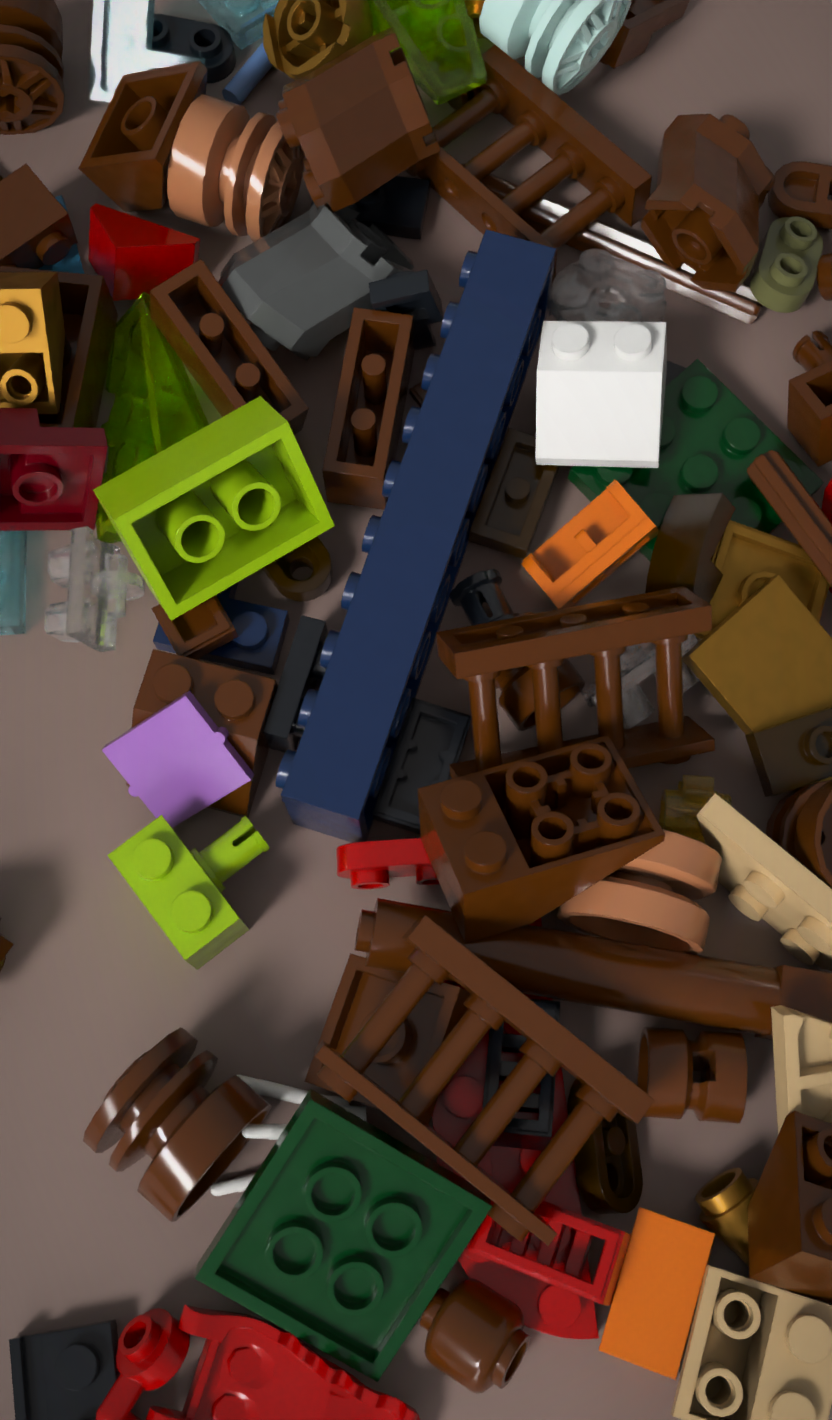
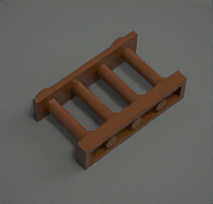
(558, 130)
(596, 629)
(544, 1051)

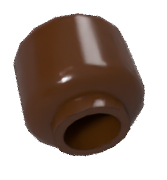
(474, 1335)

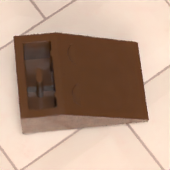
(533, 834)

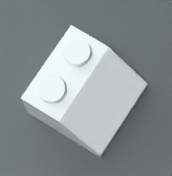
(600, 393)

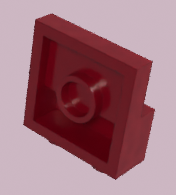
(48, 473)

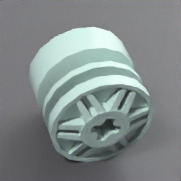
(556, 36)

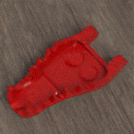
(269, 1374)

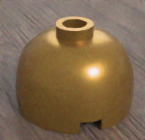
(314, 32)

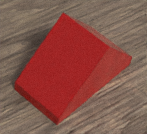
(136, 252)

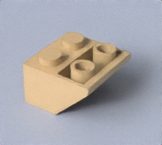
(755, 1353)

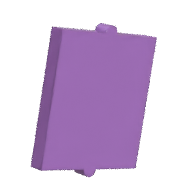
(178, 760)

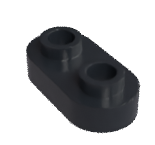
(189, 36)

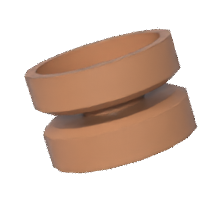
(652, 898)

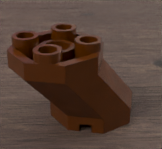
(357, 121)
(708, 200)

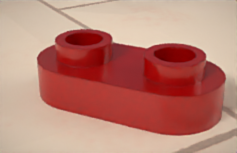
(374, 862)

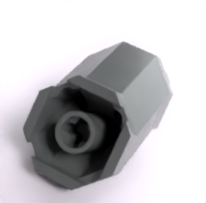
(309, 277)

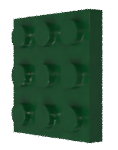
(703, 450)
(343, 1236)

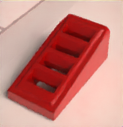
(609, 1265)

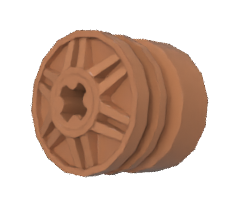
(233, 169)

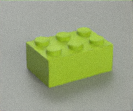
(216, 506)

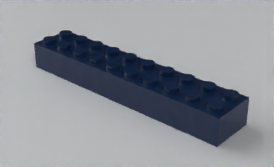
(418, 540)

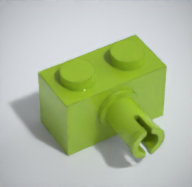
(186, 886)

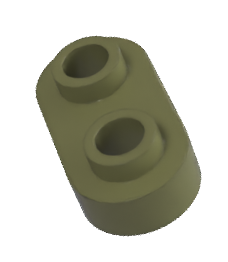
(786, 264)

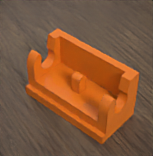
(590, 546)
(657, 1293)

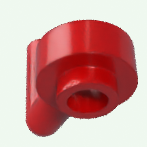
(147, 1358)

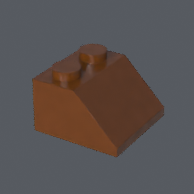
(138, 132)
(229, 697)

